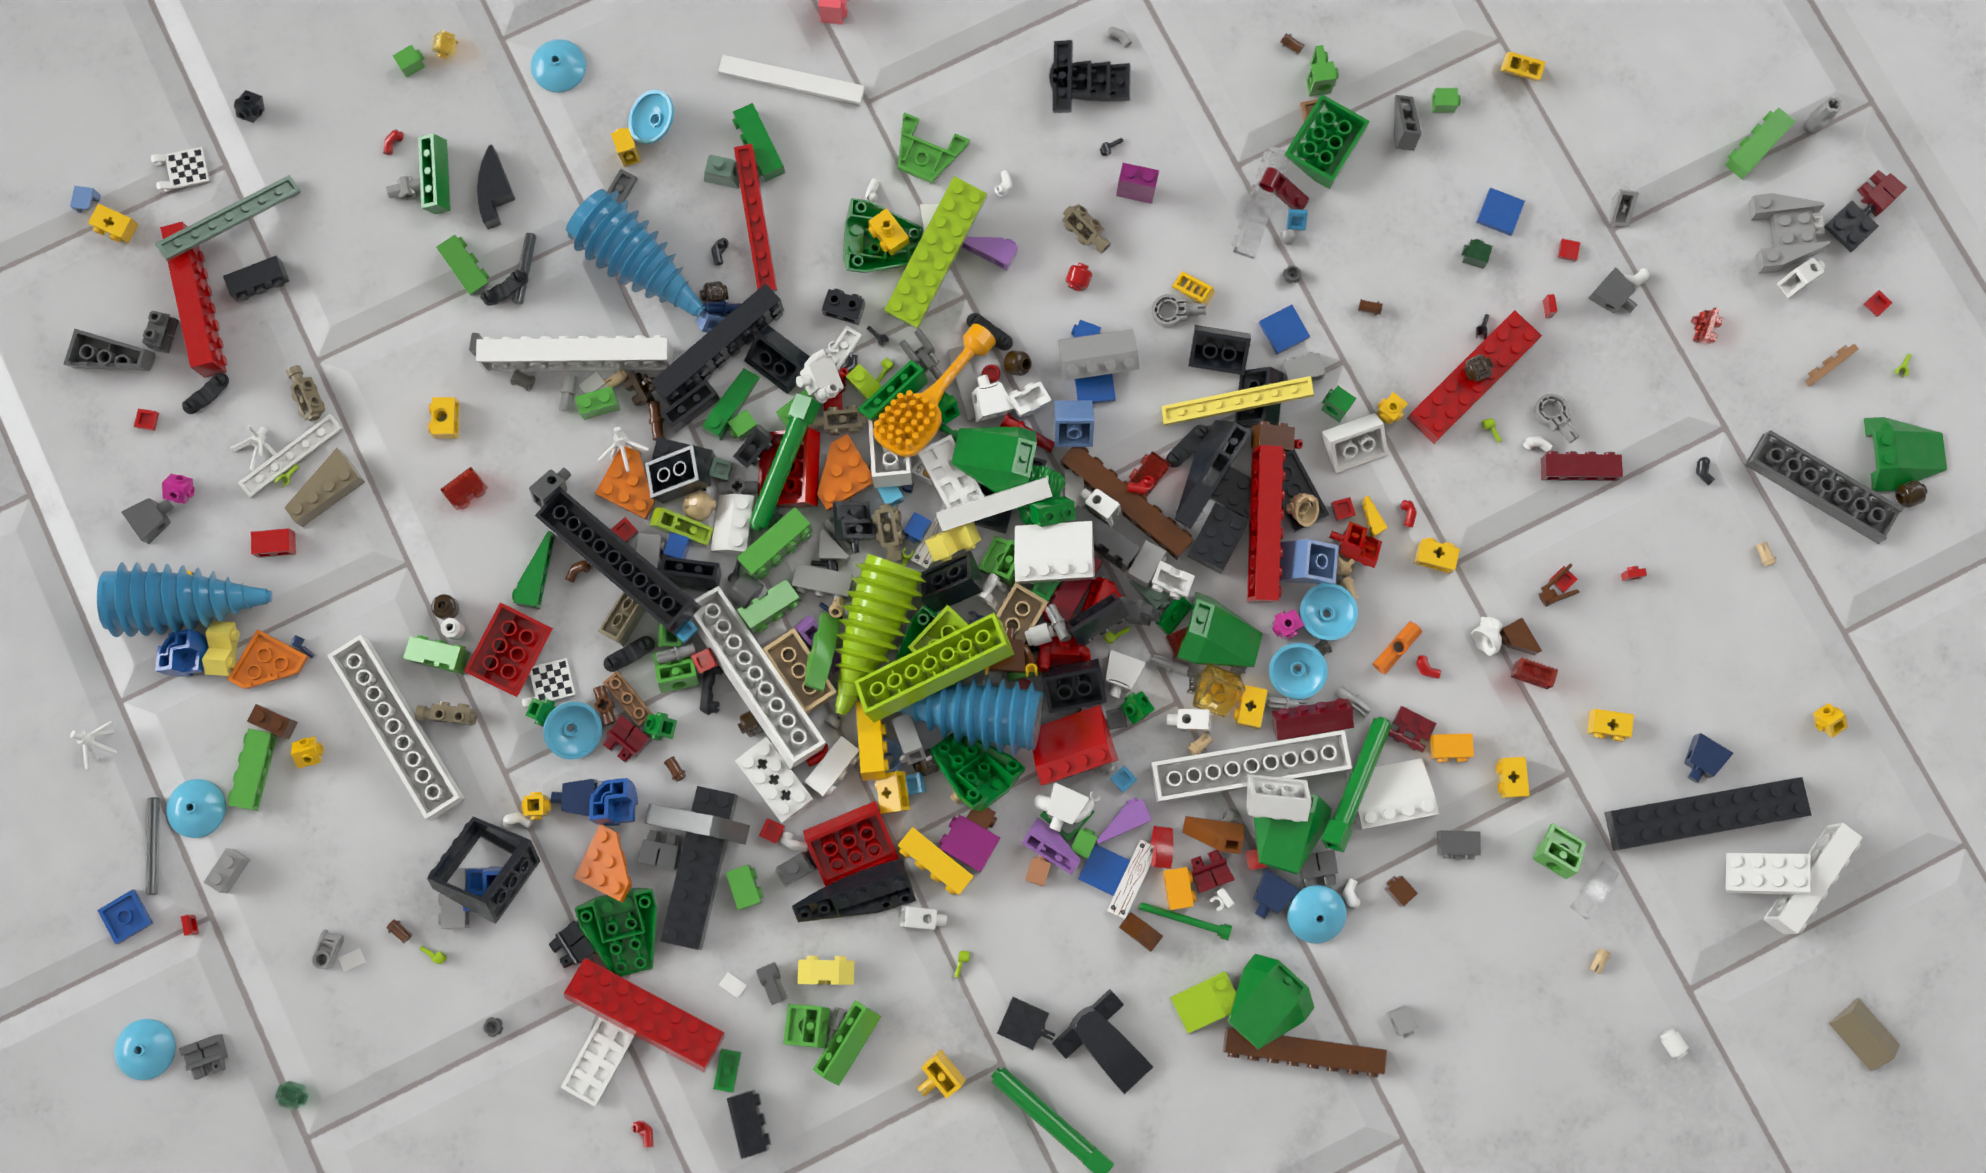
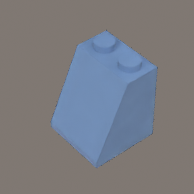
(1073, 423)
(1309, 562)

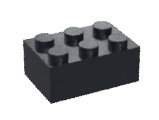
(1218, 538)
(1074, 686)

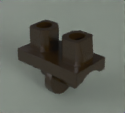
(643, 387)

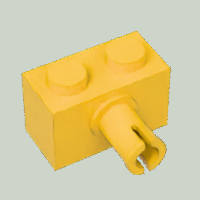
(888, 231)
(941, 1074)

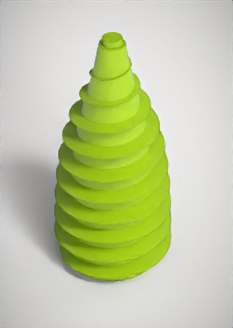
(873, 622)

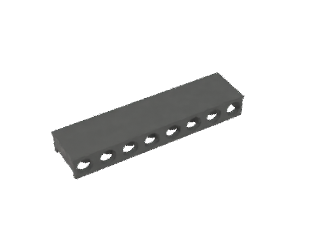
(1823, 487)

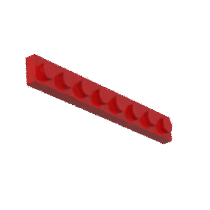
(755, 216)

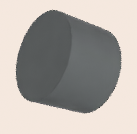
(745, 590)

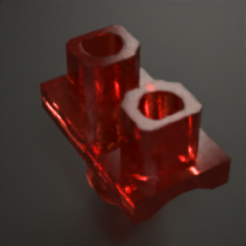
(1704, 325)

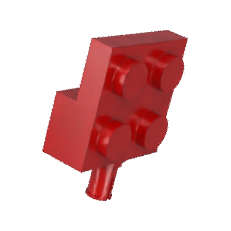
(1358, 545)

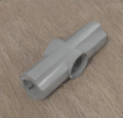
(1822, 115)

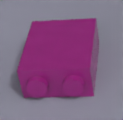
(1137, 183)
(969, 842)

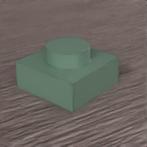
(720, 469)

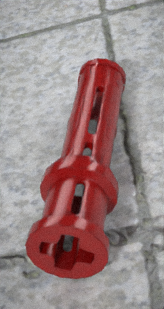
(1042, 441)

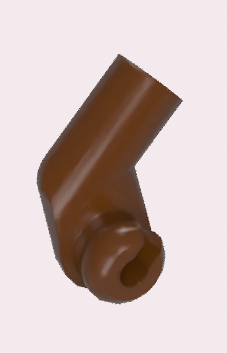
(577, 568)

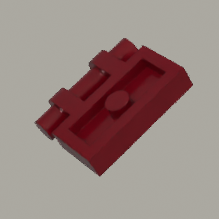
(1413, 723)

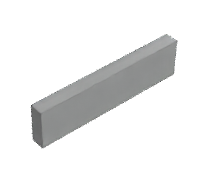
(966, 382)

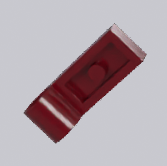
(1275, 182)

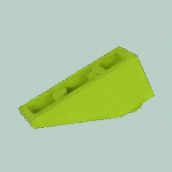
(862, 382)
(673, 522)

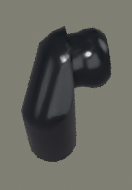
(718, 249)

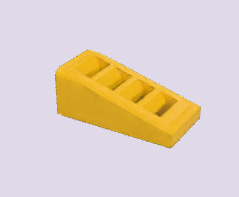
(1196, 283)
(1374, 520)

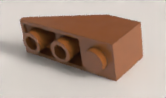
(1217, 834)

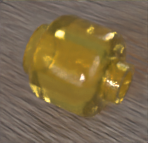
(444, 44)

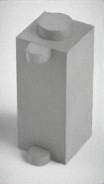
(908, 739)

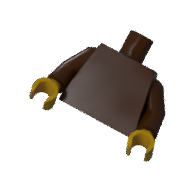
(1020, 662)

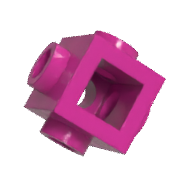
(178, 488)
(1291, 619)

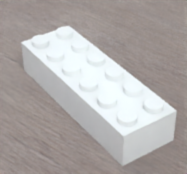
(1828, 857)

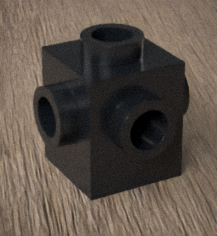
(249, 106)

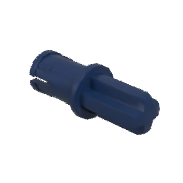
(721, 307)

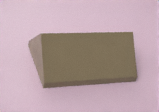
(622, 619)
(1865, 1035)

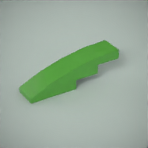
(822, 652)

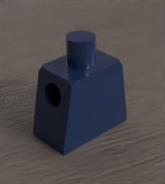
(1705, 757)
(575, 796)
(1272, 894)

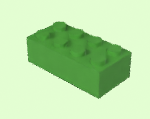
(776, 544)

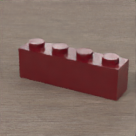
(1581, 466)
(1070, 595)
(1312, 719)

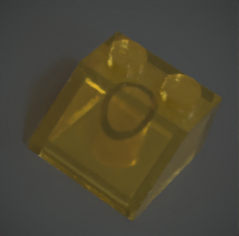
(1218, 690)

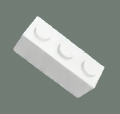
(833, 767)

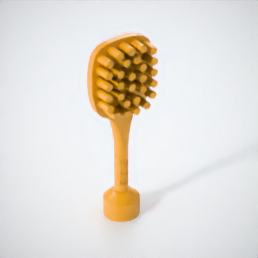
(915, 418)

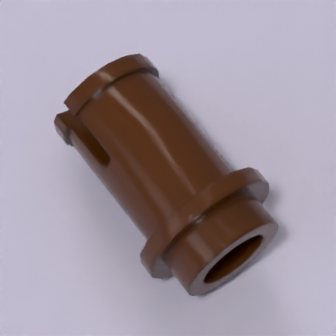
(1292, 43)
(1371, 307)
(675, 769)
(399, 931)

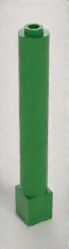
(802, 414)
(1339, 828)
(1051, 1121)

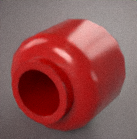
(1078, 277)

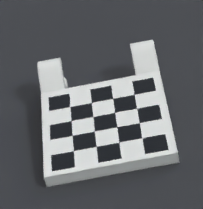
(184, 169)
(551, 681)

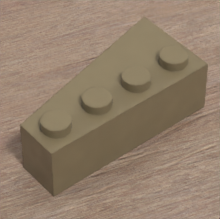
(324, 489)

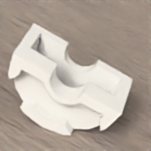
(1030, 399)
(1172, 581)
(993, 592)

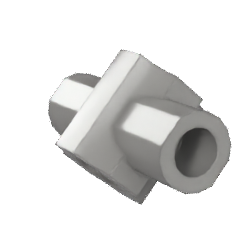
(405, 188)

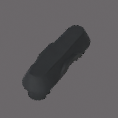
(505, 289)
(1003, 340)
(206, 394)
(1186, 446)
(629, 654)
(707, 704)

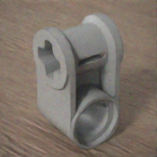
(327, 948)

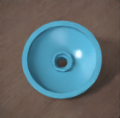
(558, 75)
(651, 117)
(1337, 603)
(1301, 682)
(583, 736)
(207, 811)
(1311, 903)
(157, 1049)

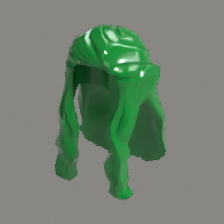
(1056, 483)

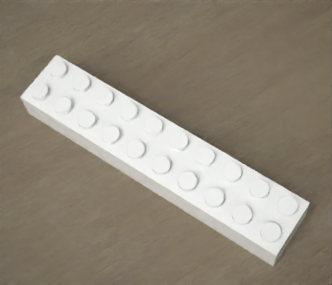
(574, 353)
(756, 679)
(396, 727)
(1230, 768)

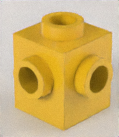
(1391, 409)
(1830, 720)
(307, 752)
(529, 803)

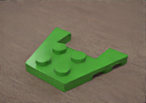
(923, 158)

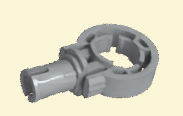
(1182, 312)
(1558, 422)

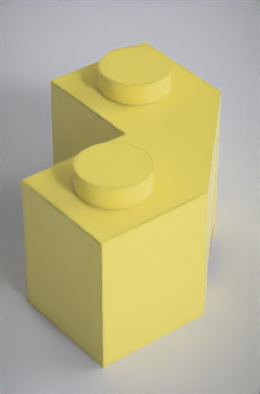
(950, 541)
(222, 649)
(826, 971)

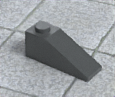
(1406, 123)

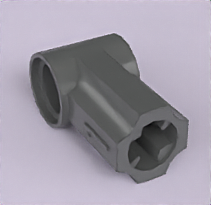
(770, 978)

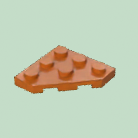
(843, 473)
(626, 488)
(266, 662)
(605, 865)

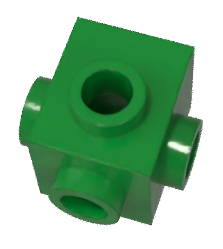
(948, 408)
(1137, 707)
(540, 710)
(660, 726)

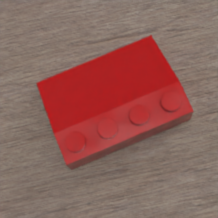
(803, 479)
(508, 649)
(1073, 746)
(850, 843)

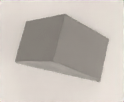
(1623, 207)
(830, 549)

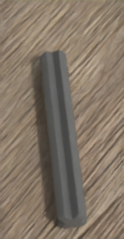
(525, 263)

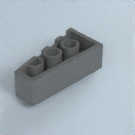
(98, 352)
(1107, 540)

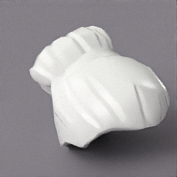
(1488, 636)

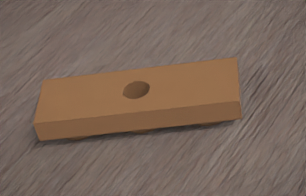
(1830, 363)
(620, 690)

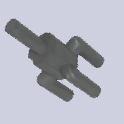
(924, 355)

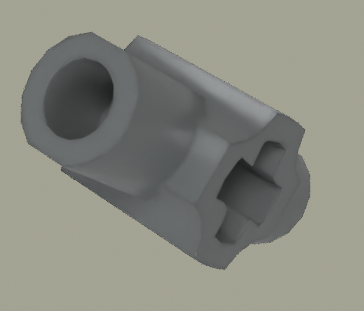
(748, 487)

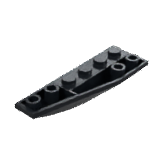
(1209, 467)
(859, 894)

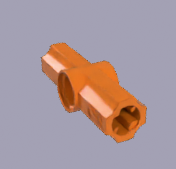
(1405, 639)

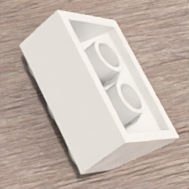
(1355, 442)
(731, 527)
(1278, 798)

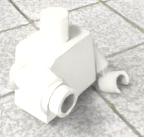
(821, 375)
(1065, 805)

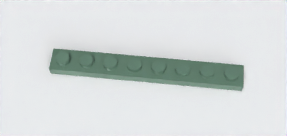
(227, 218)

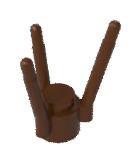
(1549, 596)

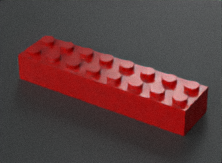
(196, 309)
(1457, 393)
(1265, 524)
(644, 1015)

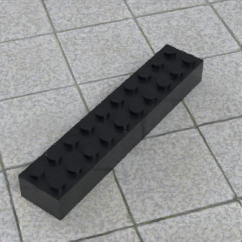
(618, 561)
(1707, 813)

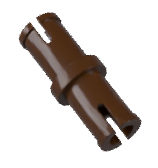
(656, 420)

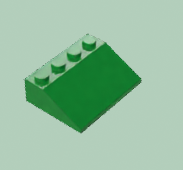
(1326, 140)

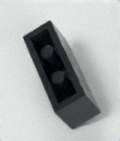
(256, 278)
(690, 406)
(691, 573)

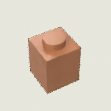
(1038, 871)

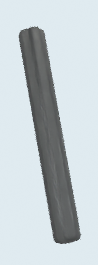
(152, 846)

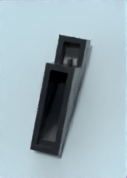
(492, 188)

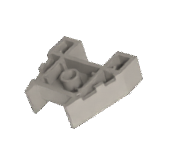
(1791, 230)

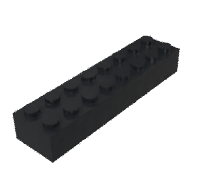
(719, 345)
(697, 874)

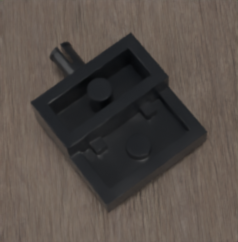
(1852, 225)
(853, 522)
(1024, 1024)

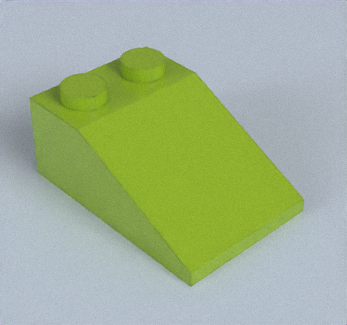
(944, 624)
(1205, 1002)

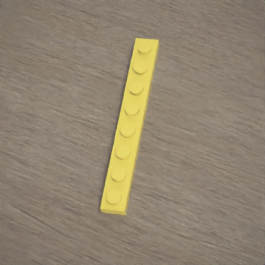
(1238, 401)

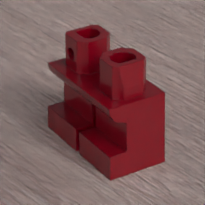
(1884, 192)
(628, 736)
(1218, 868)

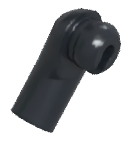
(852, 363)
(1702, 470)

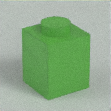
(409, 60)
(1445, 100)
(742, 425)
(1084, 843)

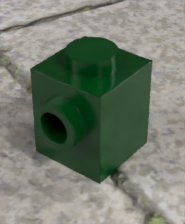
(1476, 253)

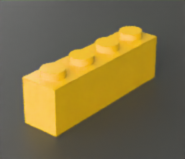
(871, 746)
(936, 861)

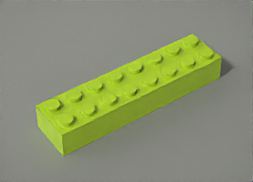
(935, 252)
(933, 667)

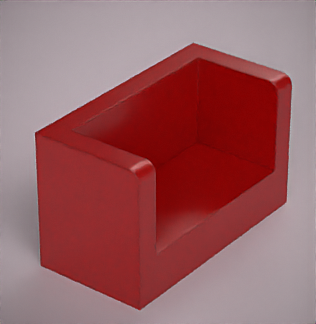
(273, 543)

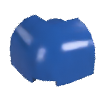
(182, 653)
(613, 802)
(480, 879)

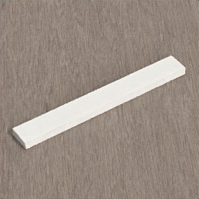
(791, 79)

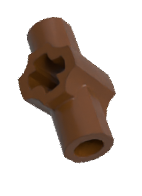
(607, 714)

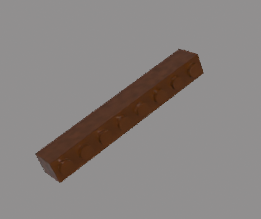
(1133, 505)
(1309, 1051)

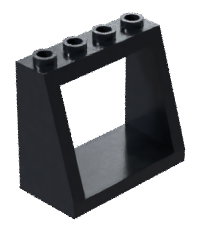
(507, 882)

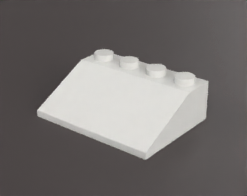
(1054, 552)
(1396, 795)

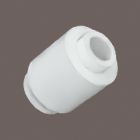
(457, 631)
(1039, 634)
(1674, 1043)

